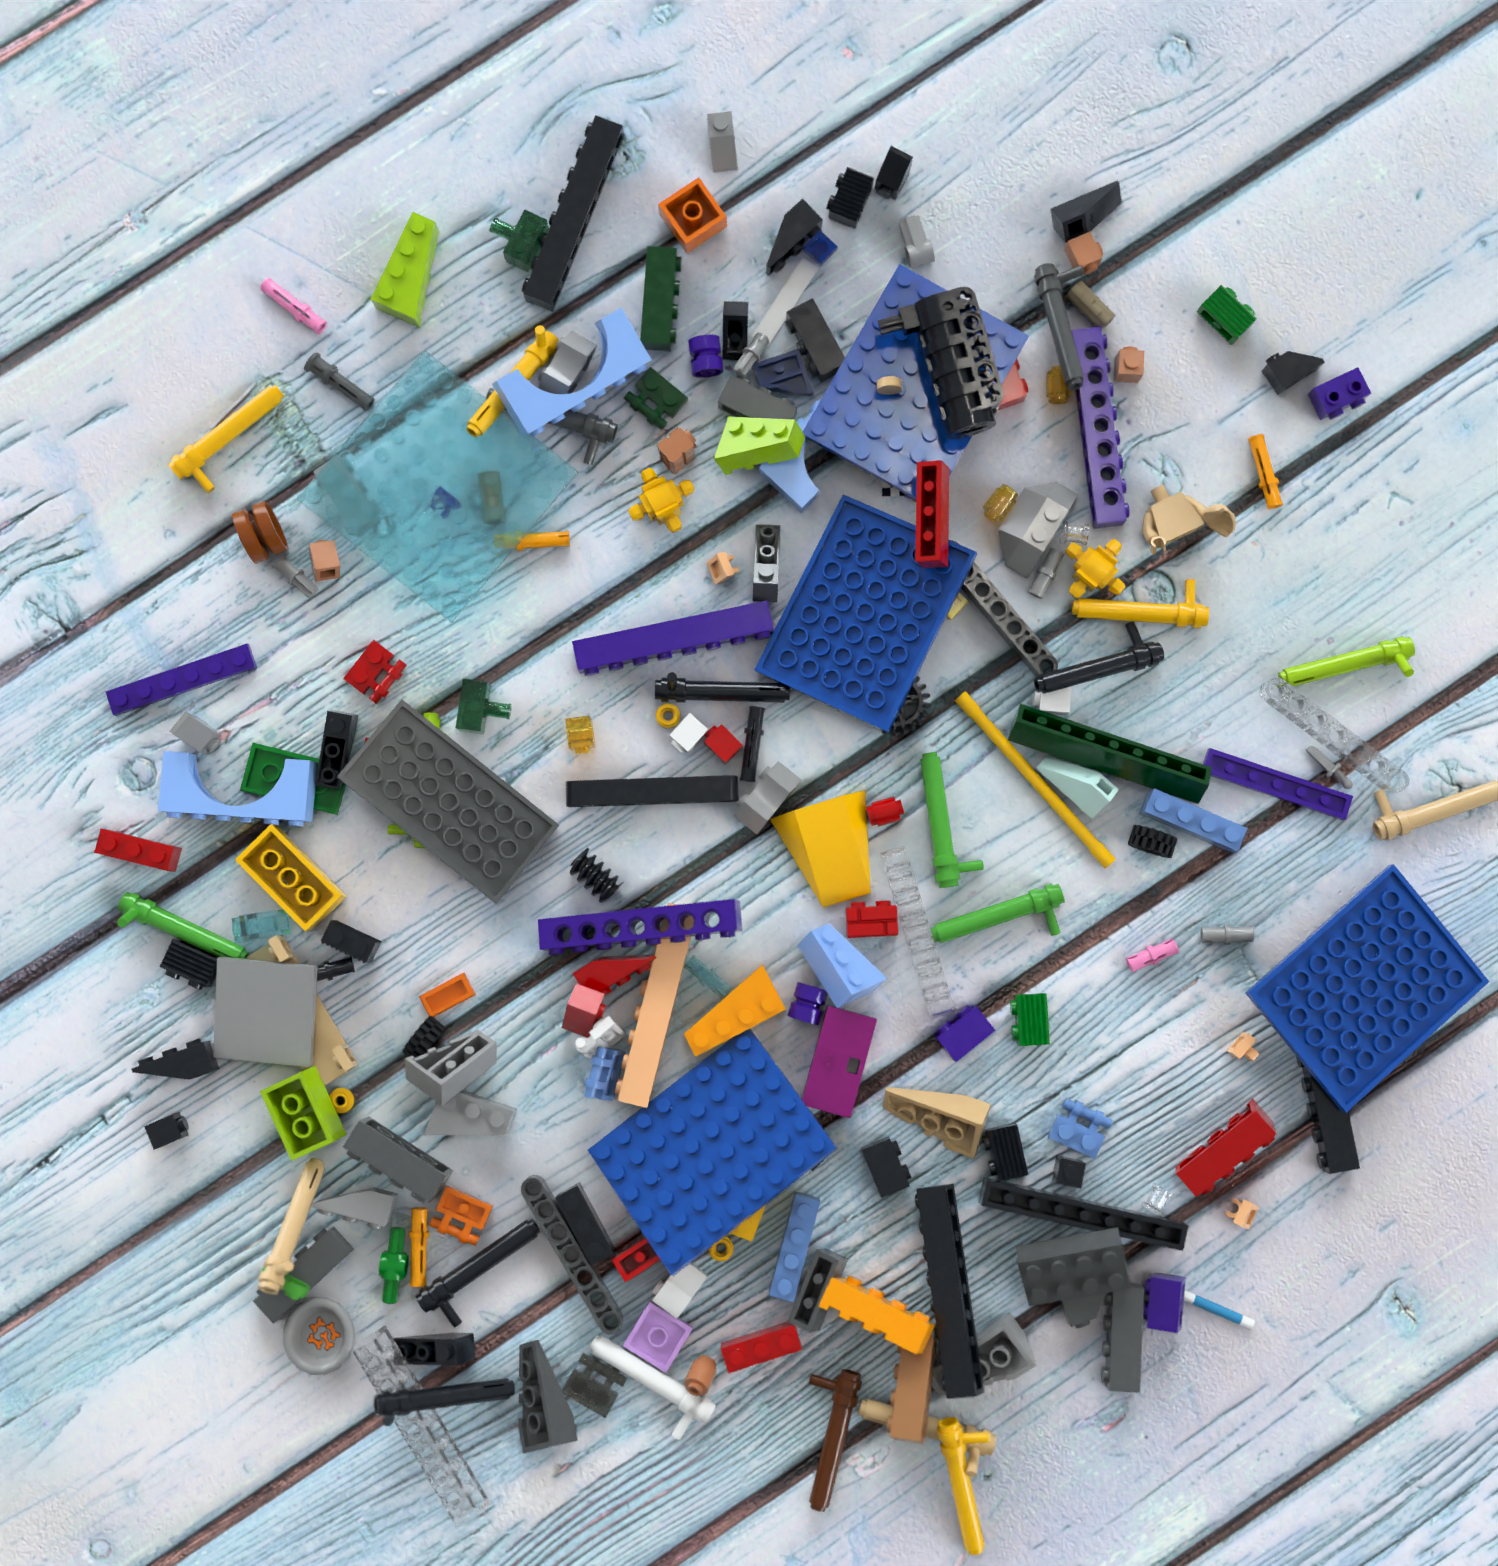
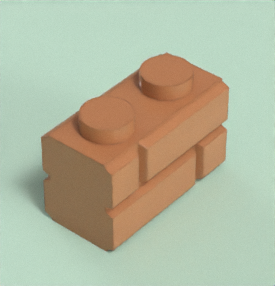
(677, 449)

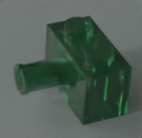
(522, 238)
(476, 707)

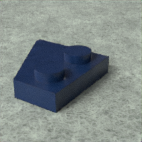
(784, 374)

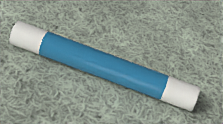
(1219, 1310)

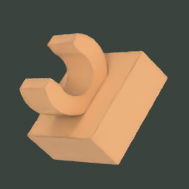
(721, 568)
(1242, 1047)
(1245, 1213)

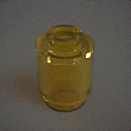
(1055, 387)
(1000, 503)

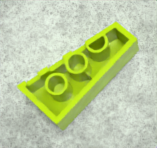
(407, 274)

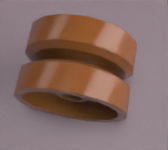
(260, 531)

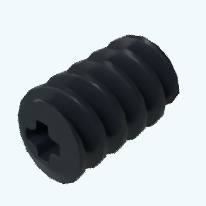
(594, 876)

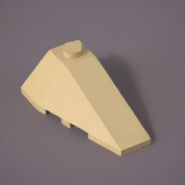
(950, 1117)

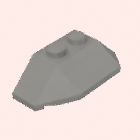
(1033, 524)

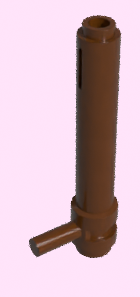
(844, 1400)

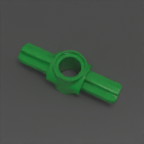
(393, 1265)

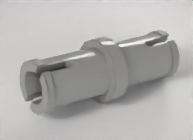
(1046, 573)
(1227, 934)

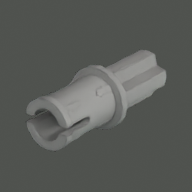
(751, 355)
(296, 576)

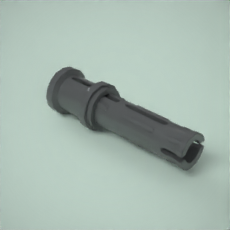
(330, 375)

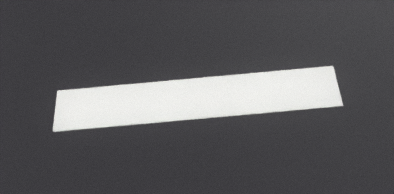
(786, 299)

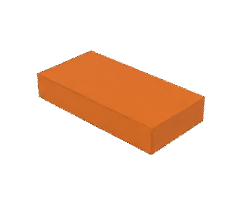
(447, 995)

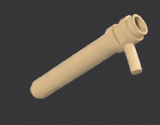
(1403, 822)
(278, 1262)
(880, 1412)

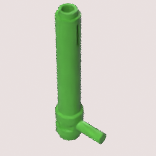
(944, 860)
(1034, 902)
(149, 913)

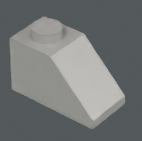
(722, 141)
(196, 733)

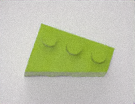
(757, 441)

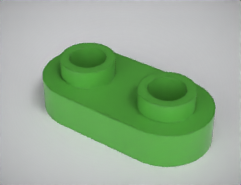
(294, 1287)

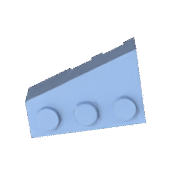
(839, 966)

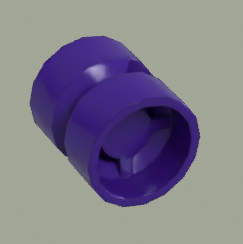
(706, 358)
(807, 1003)

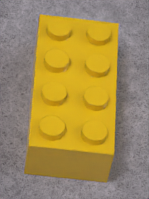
(291, 877)

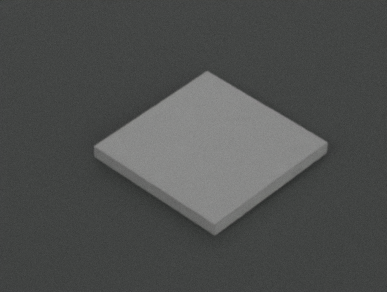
(265, 1011)

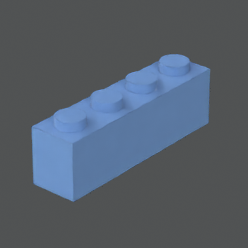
(1193, 820)
(794, 1246)

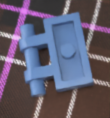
(604, 1073)
(1075, 1135)

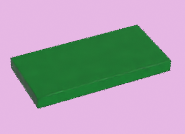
(265, 769)

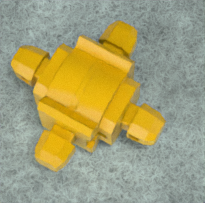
(661, 500)
(1095, 568)

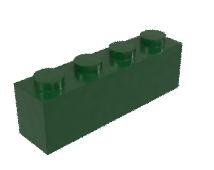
(658, 298)

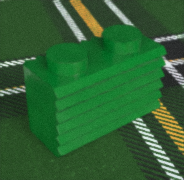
(1227, 314)
(1030, 1019)

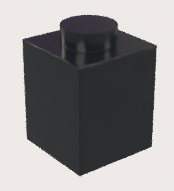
(167, 1130)
(1068, 1171)

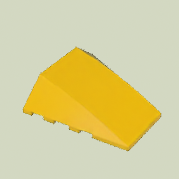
(830, 846)

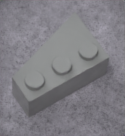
(451, 1068)
(470, 1115)

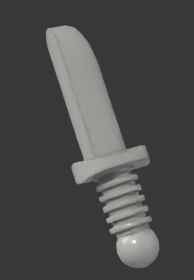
(1332, 769)

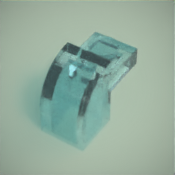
(260, 925)

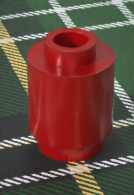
(885, 811)

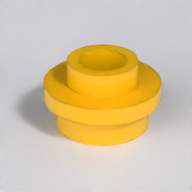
(668, 708)
(349, 1099)
(722, 1256)

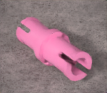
(1152, 955)

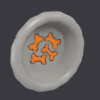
(318, 1336)

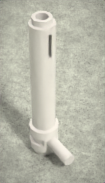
(692, 1406)

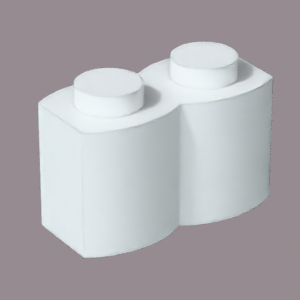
(679, 1289)

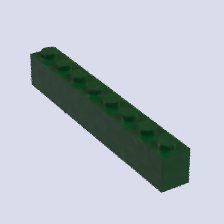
(1109, 753)

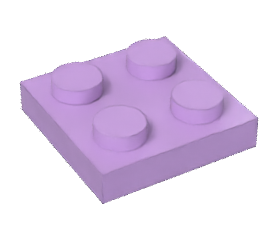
(657, 1336)

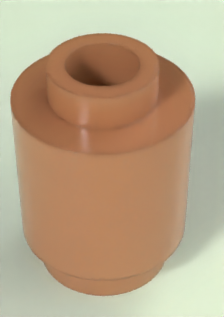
(700, 1376)

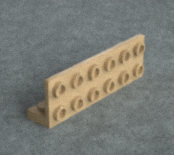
(331, 1051)

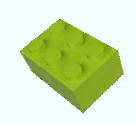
(303, 1113)

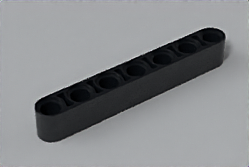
(652, 791)

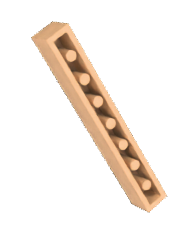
(653, 1019)

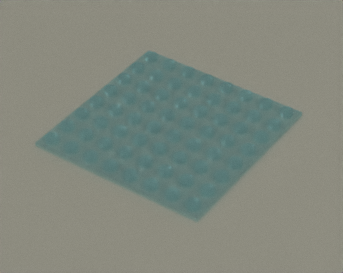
(429, 494)

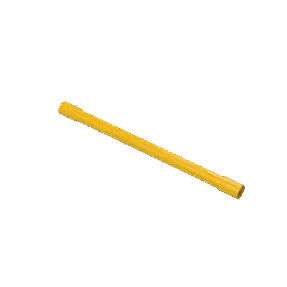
(1095, 847)

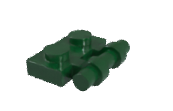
(661, 393)

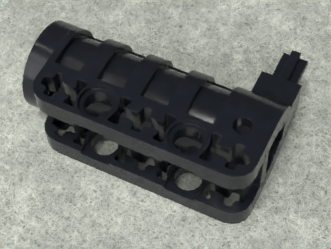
(951, 358)

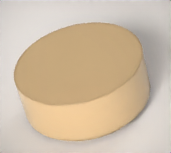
(889, 385)

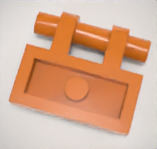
(463, 1208)

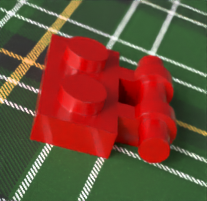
(368, 669)

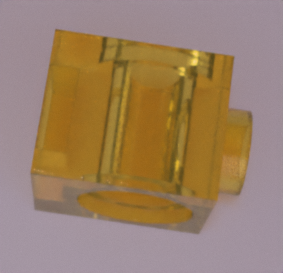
(580, 734)

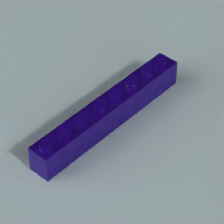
(673, 637)

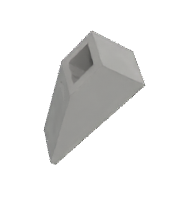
(368, 1205)

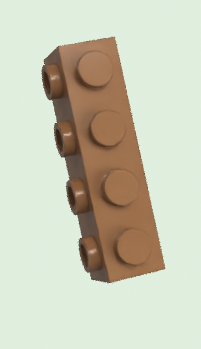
(912, 1394)

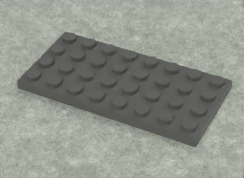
(448, 801)

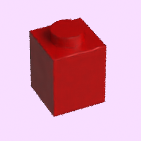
(722, 743)

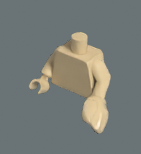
(1181, 515)

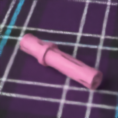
(315, 322)

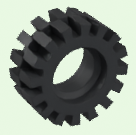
(1152, 841)
(424, 1038)

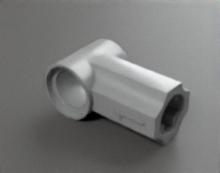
(918, 248)

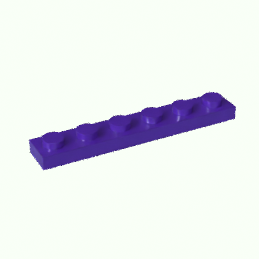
(181, 679)
(1278, 784)

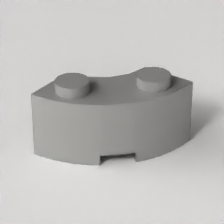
(572, 357)
(767, 797)

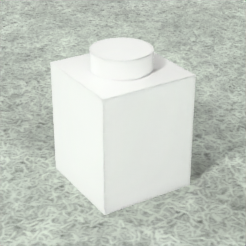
(1054, 702)
(688, 734)

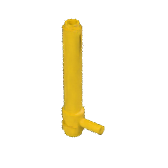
(535, 357)
(195, 455)
(1180, 614)
(953, 1448)

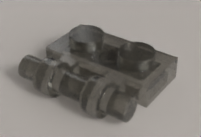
(589, 1391)

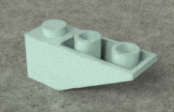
(1083, 786)

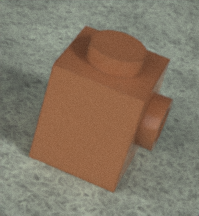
(1084, 252)
(1129, 365)
(324, 560)

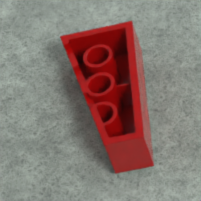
(1227, 1149)

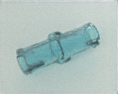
(707, 977)

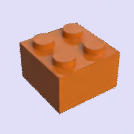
(692, 215)

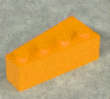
(740, 1010)
(878, 1314)

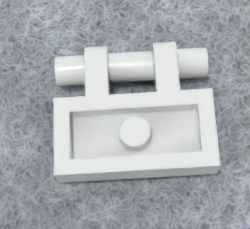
(605, 1034)

